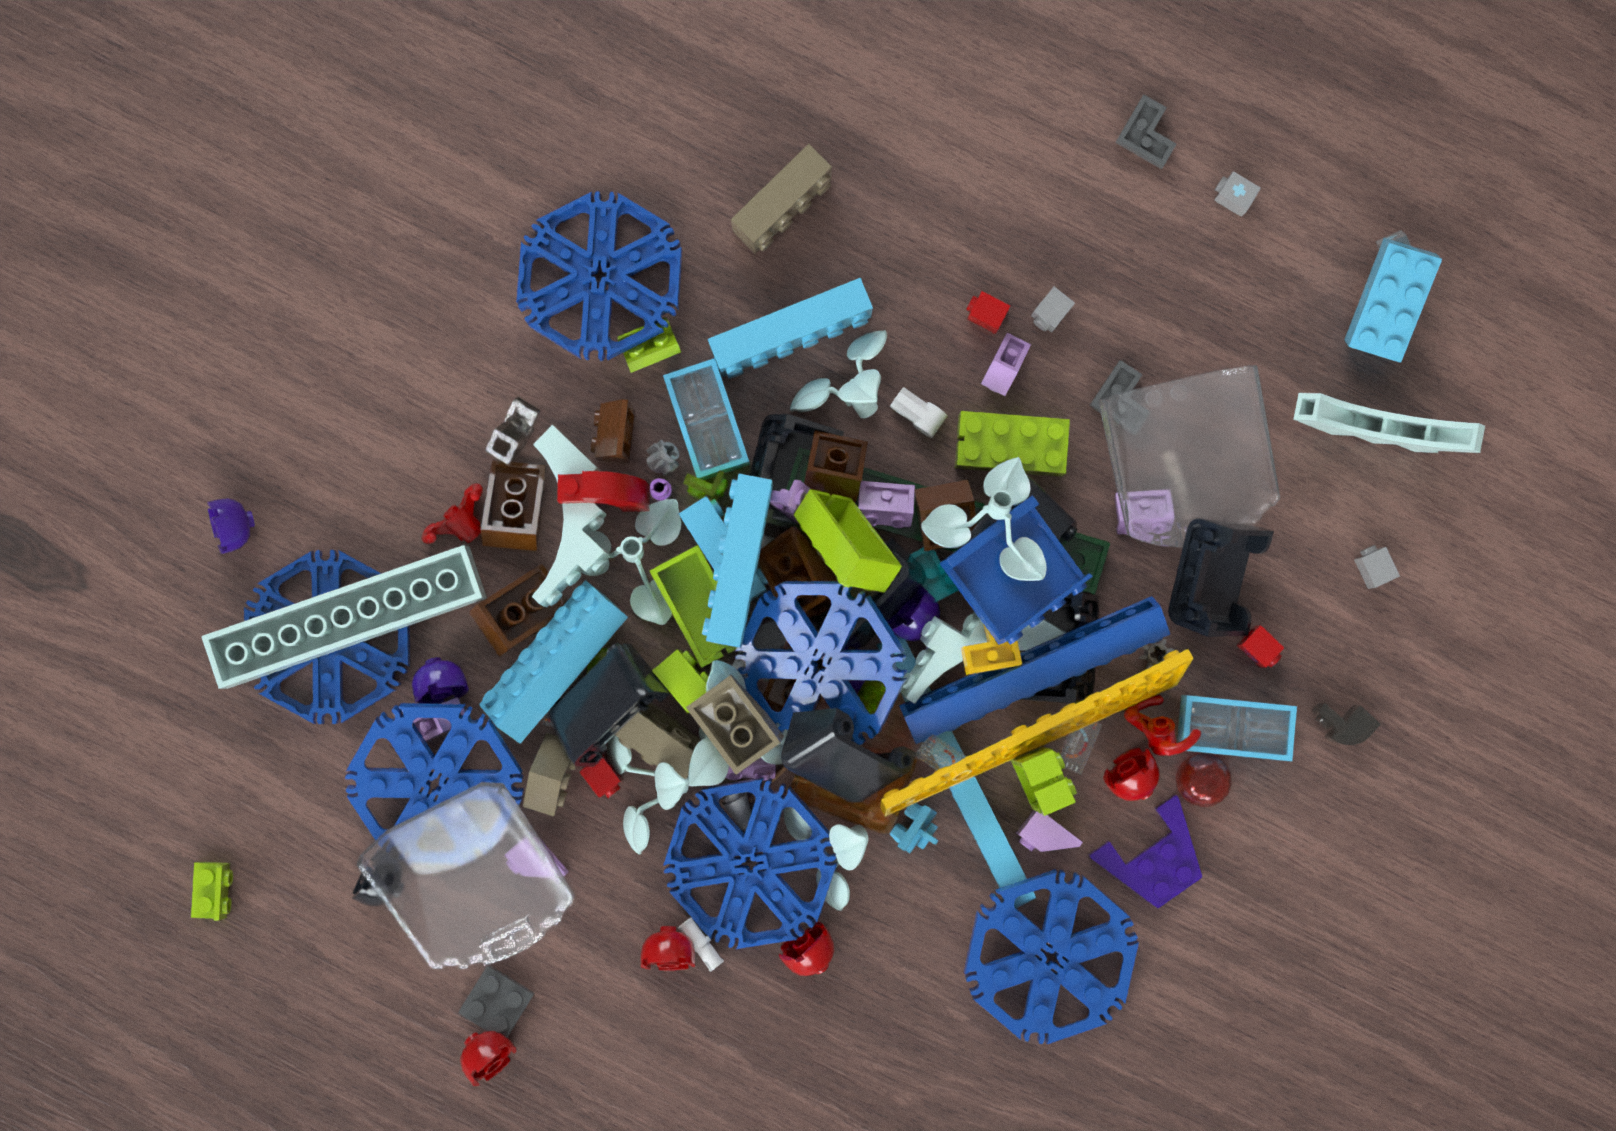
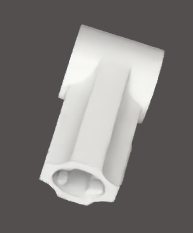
(923, 415)

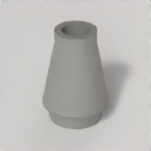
(738, 808)

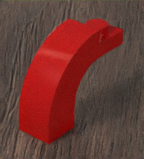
(603, 487)

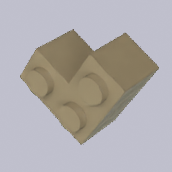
(548, 777)

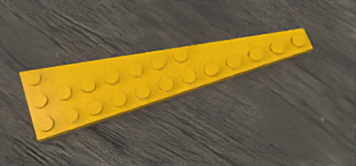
(1046, 730)

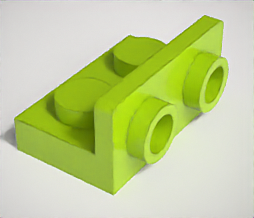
(652, 350)
(210, 890)

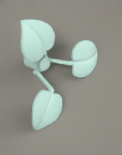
(859, 392)
(1006, 487)
(663, 527)
(707, 764)
(668, 786)
(849, 848)

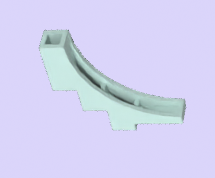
(1385, 427)
(577, 548)
(945, 646)

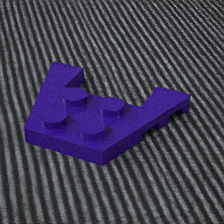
(1163, 867)

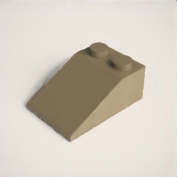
(735, 724)

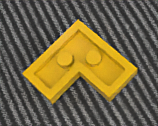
(990, 655)

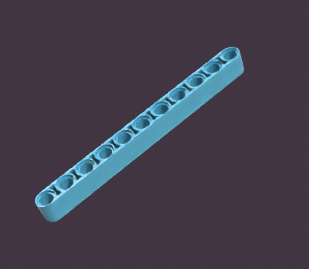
(978, 812)

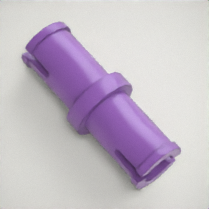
(656, 484)

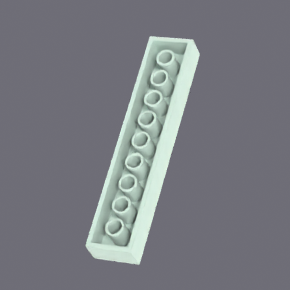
(344, 617)

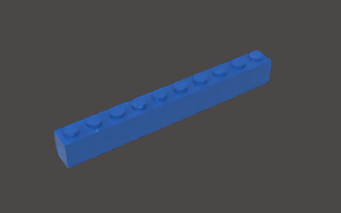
(1040, 668)

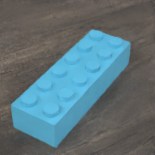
(791, 328)
(739, 560)
(552, 661)

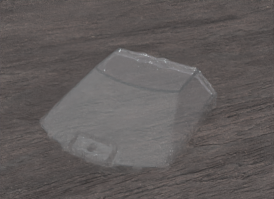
(1190, 453)
(468, 879)

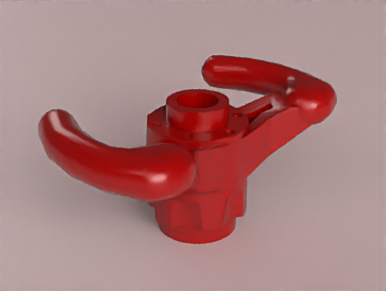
(458, 519)
(1159, 730)

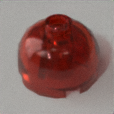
(1203, 780)

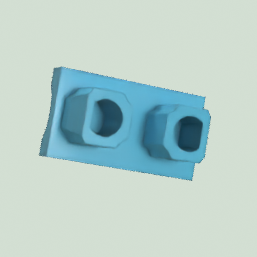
(909, 837)

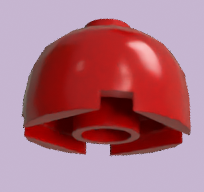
(1134, 775)
(668, 950)
(810, 952)
(485, 1055)

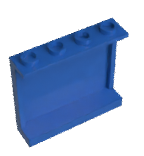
(1005, 602)

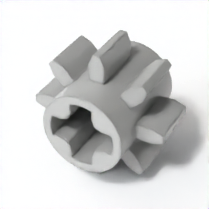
(662, 457)
(1150, 648)

